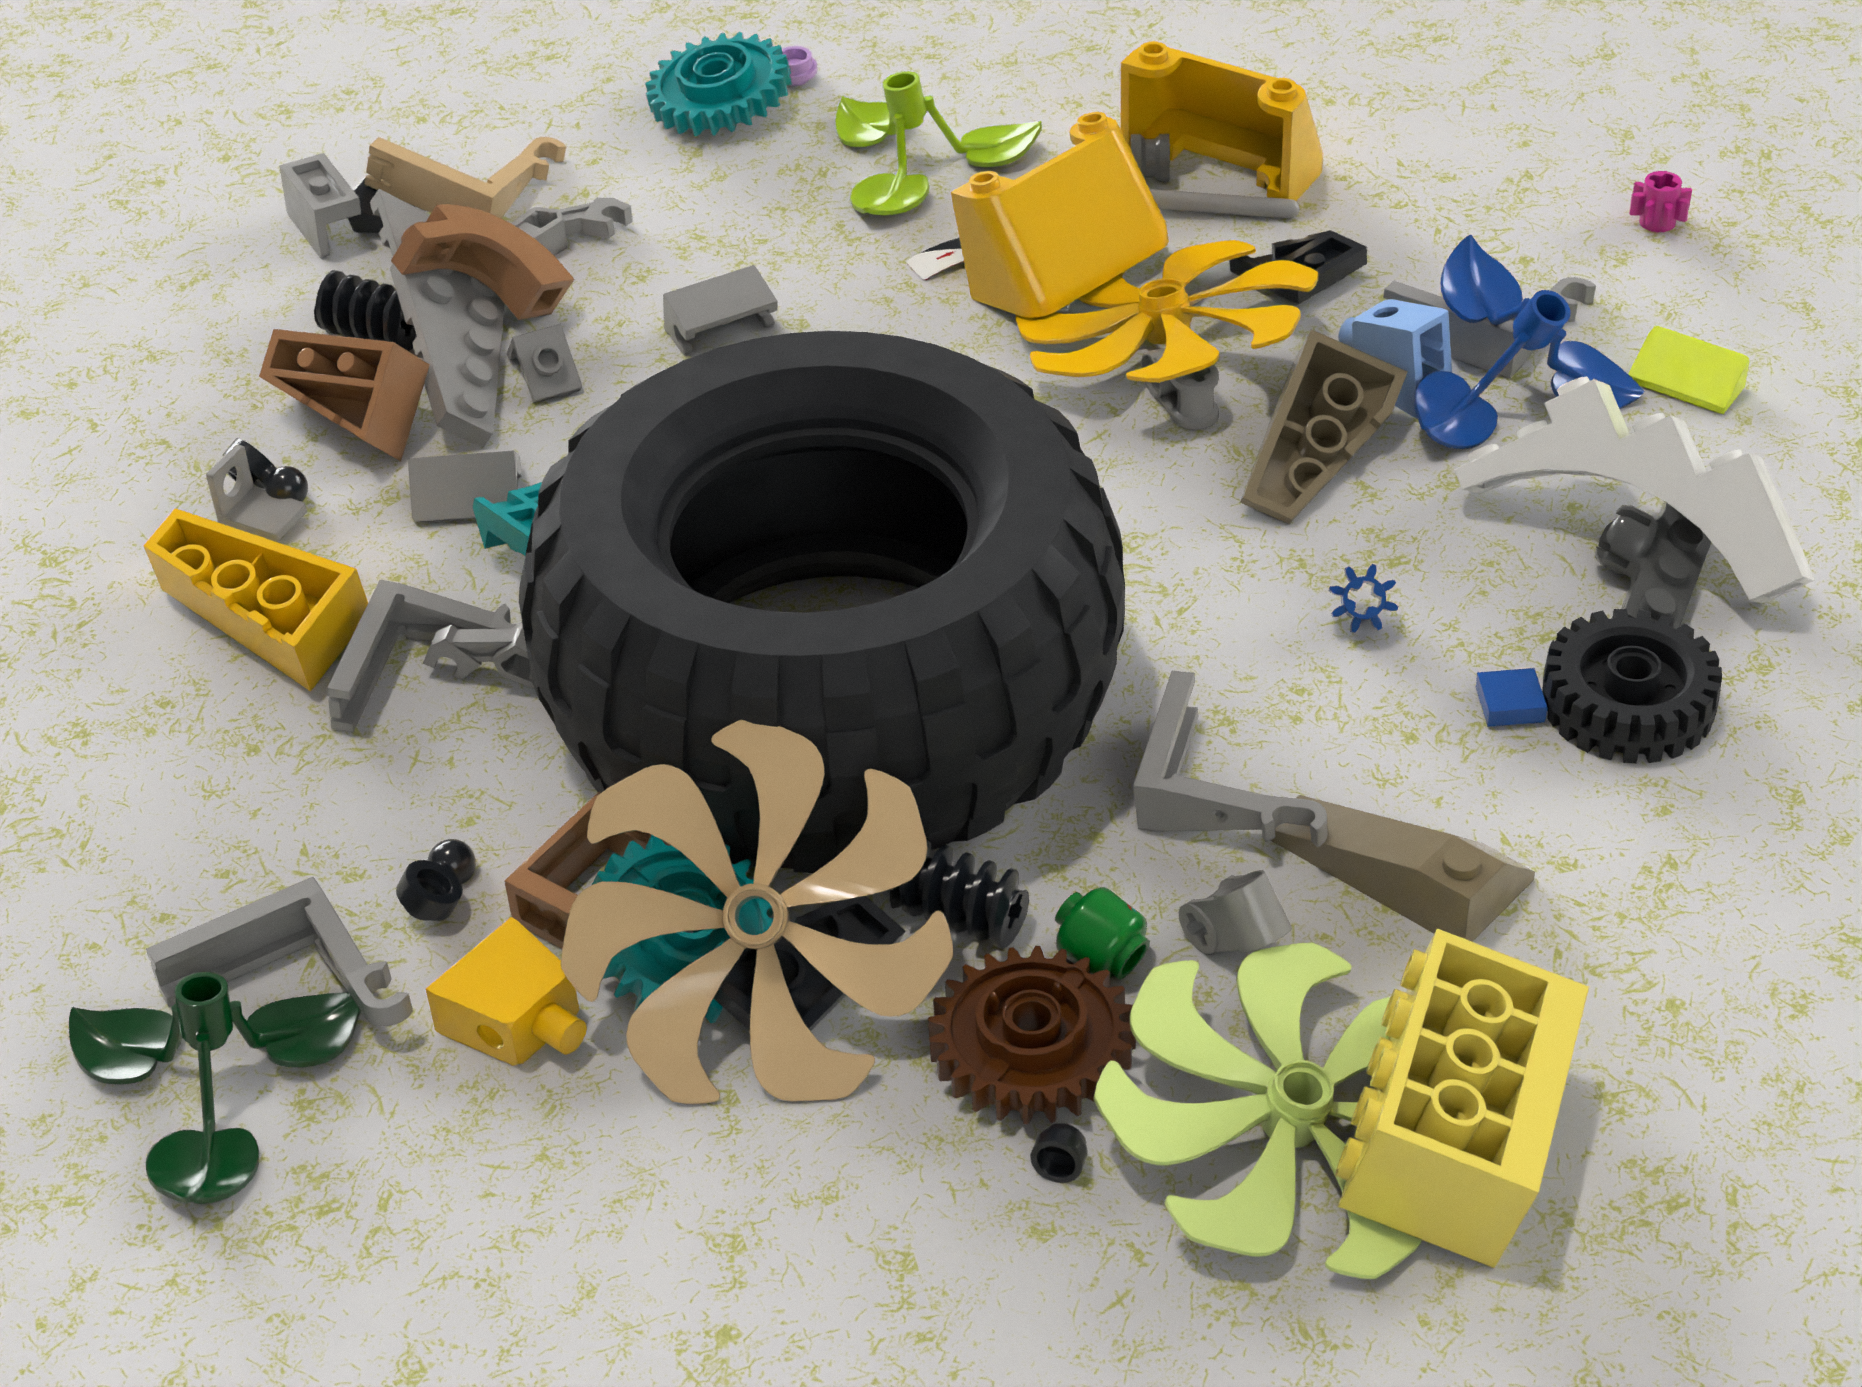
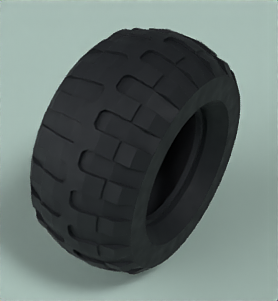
(810, 466)

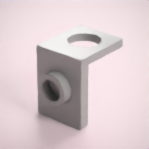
(545, 363)
(249, 506)

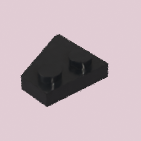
(1325, 252)

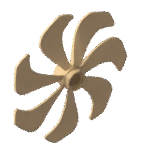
(783, 1049)

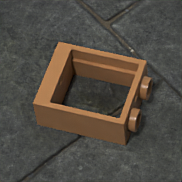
(539, 884)

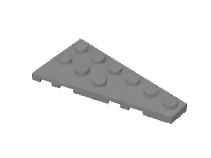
(455, 328)

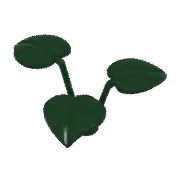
(129, 1042)

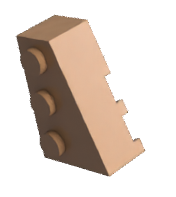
(351, 381)

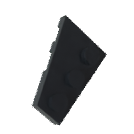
(812, 993)

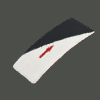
(936, 259)

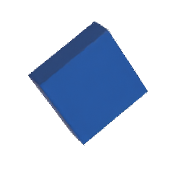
(1511, 697)

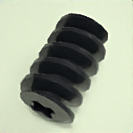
(361, 310)
(964, 897)

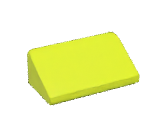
(1690, 369)

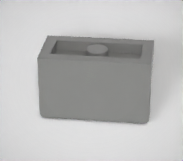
(315, 197)
(447, 485)

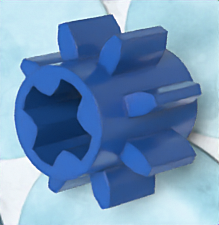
(1377, 591)

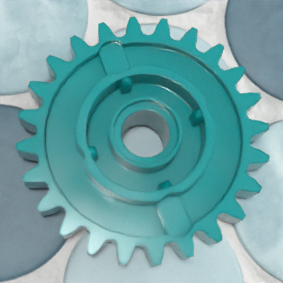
(718, 83)
(657, 959)

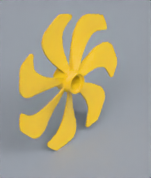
(1163, 315)

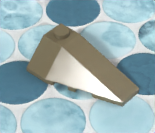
(1319, 423)
(1412, 868)

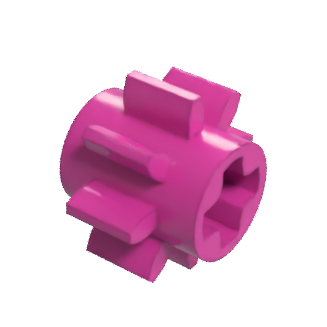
(1660, 201)

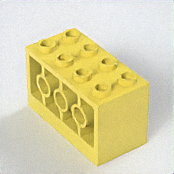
(1462, 1097)

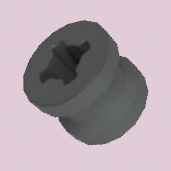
(1152, 155)

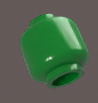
(1103, 930)

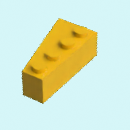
(260, 592)

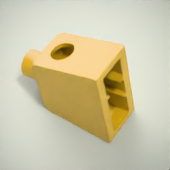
(508, 998)

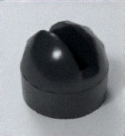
(1059, 1153)

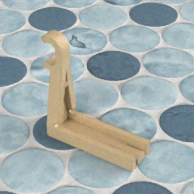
(430, 183)

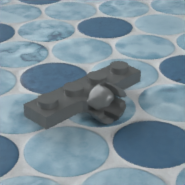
(1658, 556)

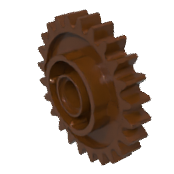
(1029, 1033)

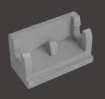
(716, 304)

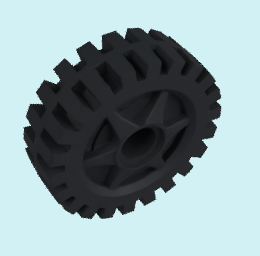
(1631, 685)

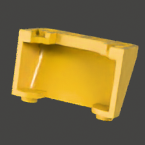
(1222, 115)
(1060, 226)

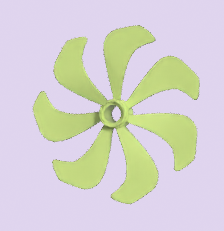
(1289, 1102)

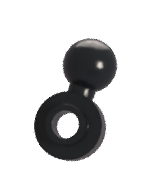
(278, 482)
(434, 885)

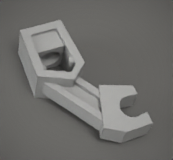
(594, 219)
(474, 646)

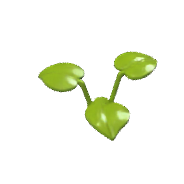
(905, 107)

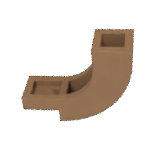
(491, 251)

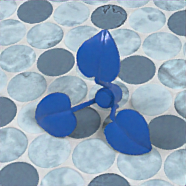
(1482, 288)

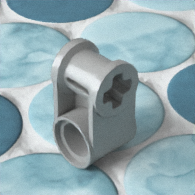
(1188, 397)
(1236, 917)

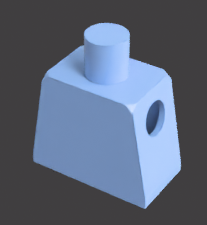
(1405, 336)

